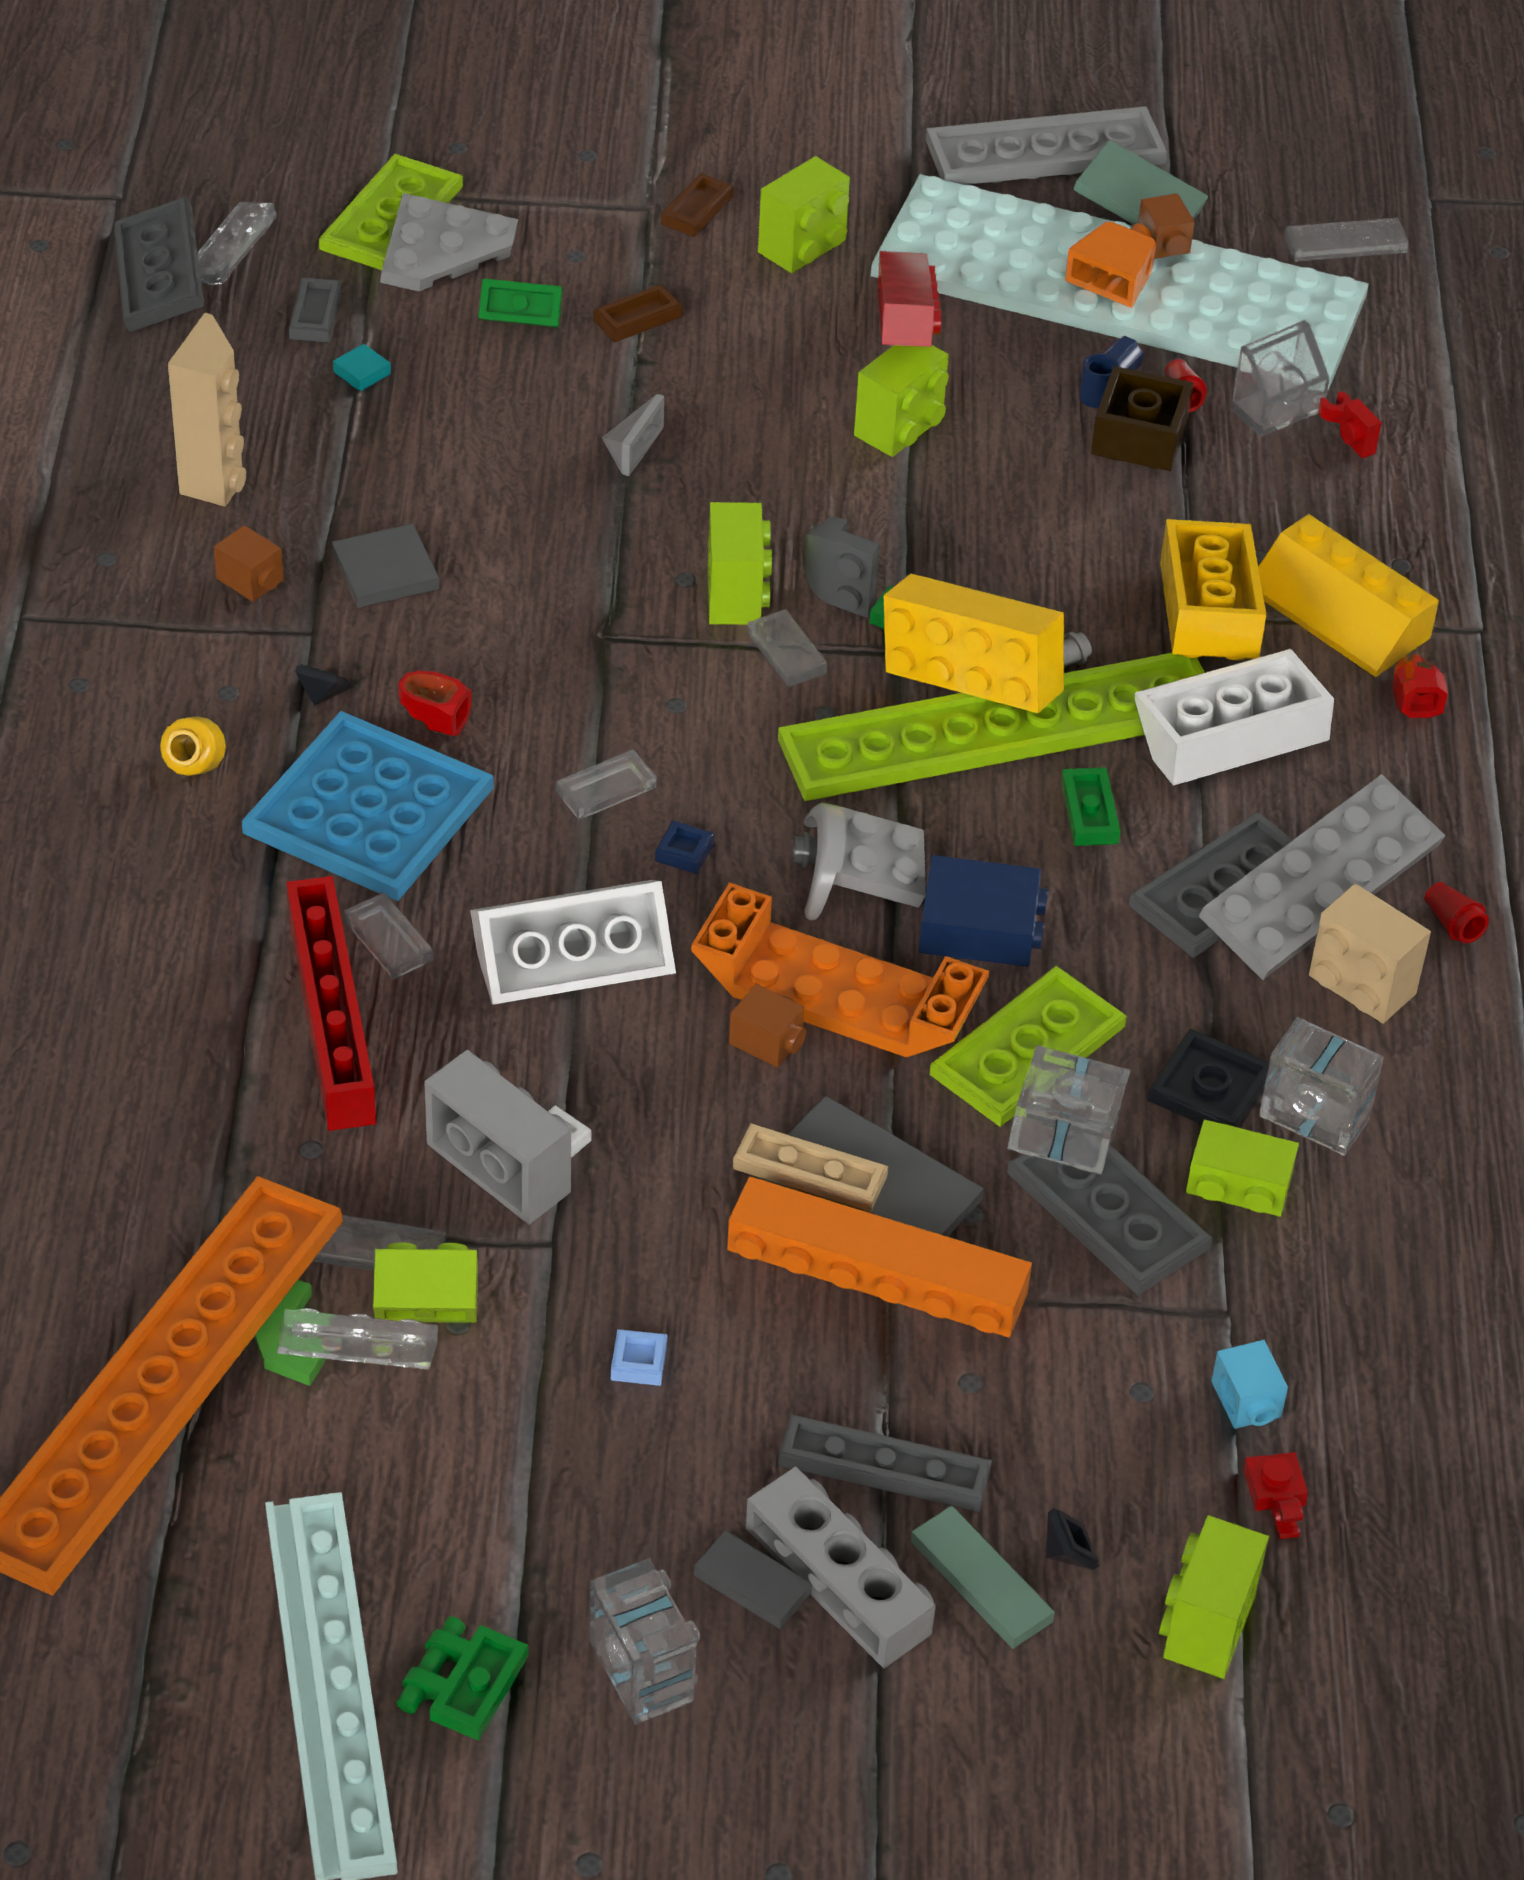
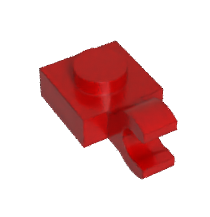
(1357, 423)
(1278, 1486)

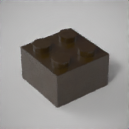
(1142, 418)

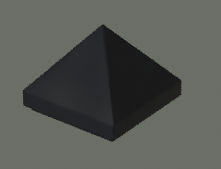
(320, 684)
(1069, 1541)

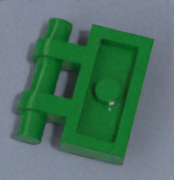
(476, 1684)

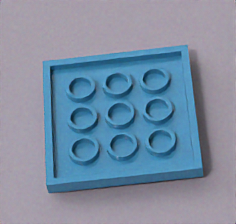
(368, 805)

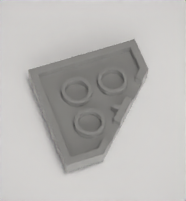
(442, 240)

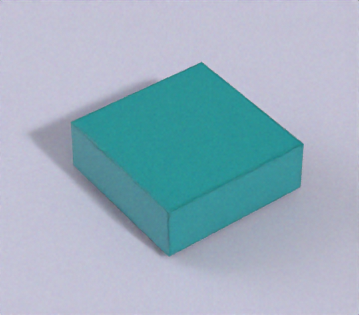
(361, 367)

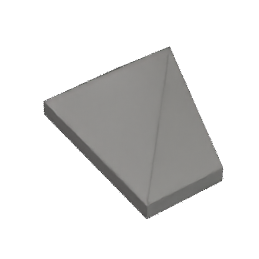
(635, 434)

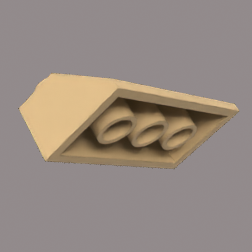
(206, 415)

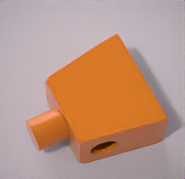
(1113, 261)

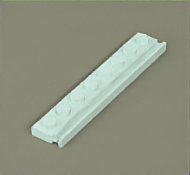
(330, 1690)

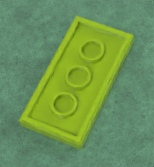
(368, 221)
(995, 1057)

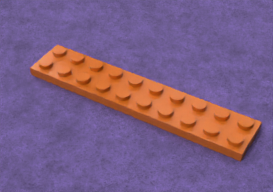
(158, 1381)

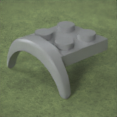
(865, 856)

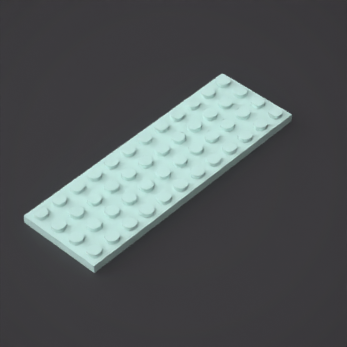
(1193, 303)

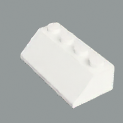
(1234, 716)
(573, 941)

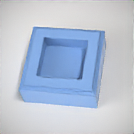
(639, 1357)

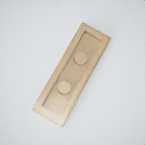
(810, 1167)

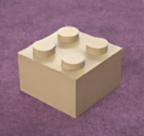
(1369, 953)

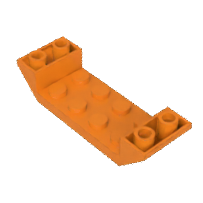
(833, 983)

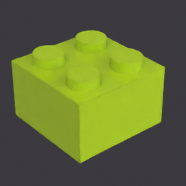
(803, 214)
(900, 396)
(738, 562)
(1212, 1595)

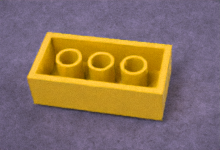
(1212, 589)
(974, 642)

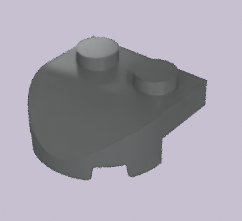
(841, 566)

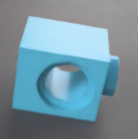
(1249, 1384)

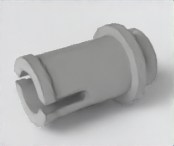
(1076, 649)

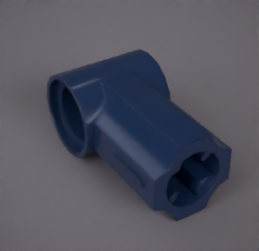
(1098, 368)

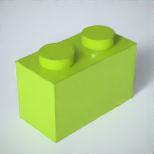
(1242, 1168)
(426, 1283)

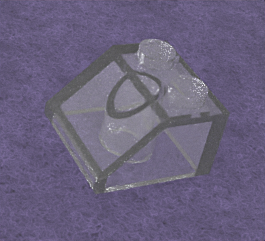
(1279, 379)

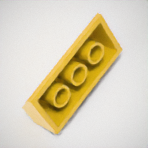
(1345, 596)

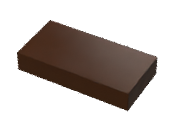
(697, 204)
(637, 313)

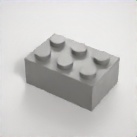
(498, 1136)

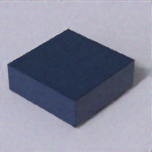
(684, 847)

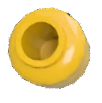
(192, 746)

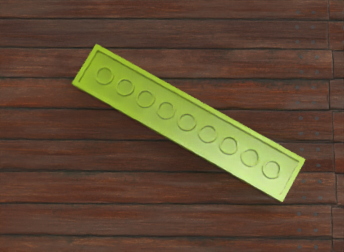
(970, 731)

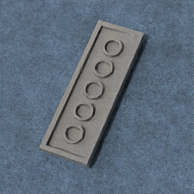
(1040, 145)
(1281, 901)

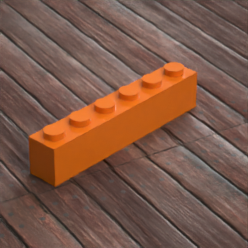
(879, 1256)

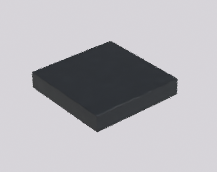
(1210, 1081)

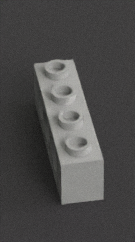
(845, 1591)

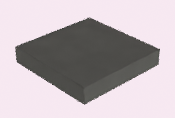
(385, 565)

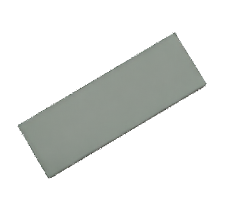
(982, 1577)

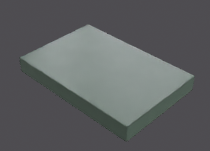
(1121, 179)

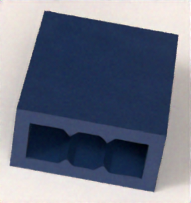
(982, 911)

